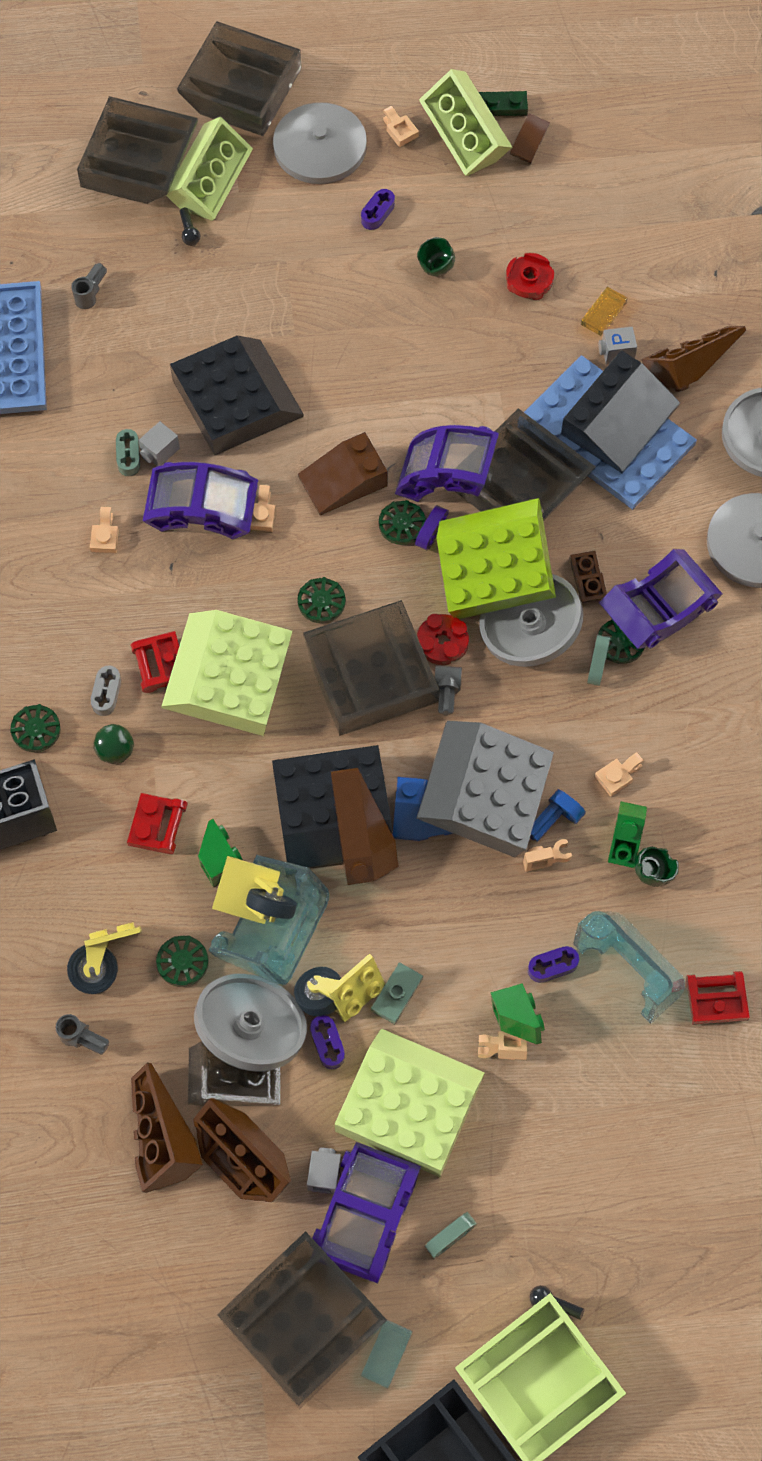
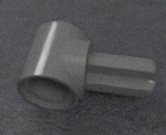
(88, 286)
(449, 684)
(81, 1036)

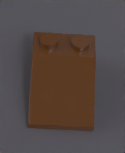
(344, 474)

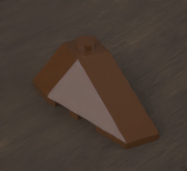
(687, 364)
(364, 836)
(165, 1141)

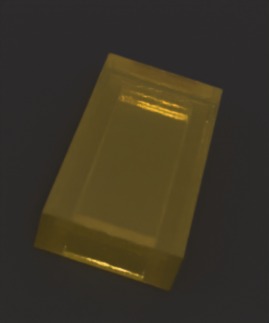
(604, 311)

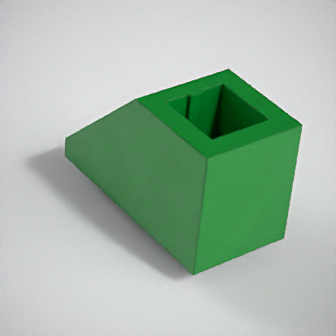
(627, 834)
(215, 852)
(516, 1014)

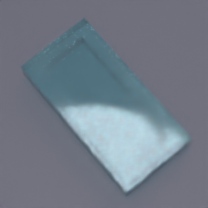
(386, 1354)

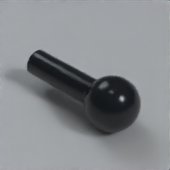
(190, 234)
(540, 1292)

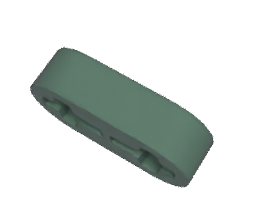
(123, 452)
(598, 660)
(450, 1235)

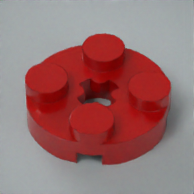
(525, 287)
(443, 625)

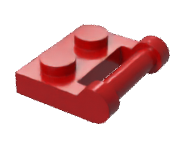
(165, 651)
(148, 822)
(717, 1006)

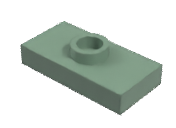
(397, 993)

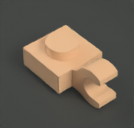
(400, 129)
(263, 512)
(104, 536)
(616, 775)
(544, 857)
(505, 1045)

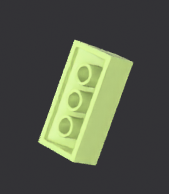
(465, 122)
(209, 169)

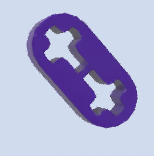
(373, 207)
(430, 528)
(551, 958)
(321, 1044)

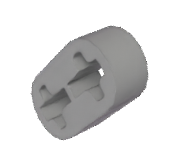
(111, 691)

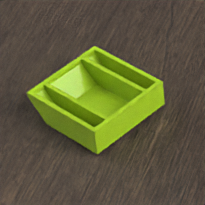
(495, 559)

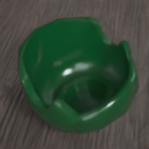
(436, 256)
(113, 744)
(655, 866)

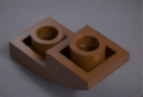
(529, 138)
(588, 576)

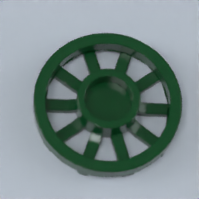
(401, 522)
(321, 600)
(619, 643)
(35, 728)
(182, 961)

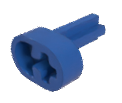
(559, 805)

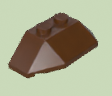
(240, 1152)

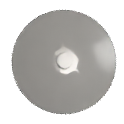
(319, 143)
(744, 431)
(736, 539)
(536, 630)
(250, 1022)

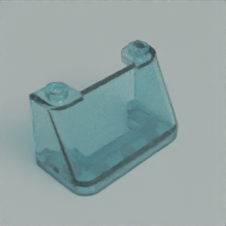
(276, 947)
(662, 980)

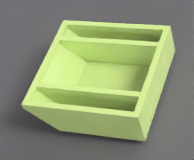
(227, 670)
(409, 1101)
(540, 1381)

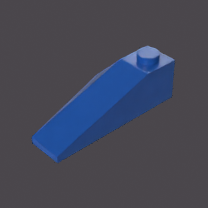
(407, 804)

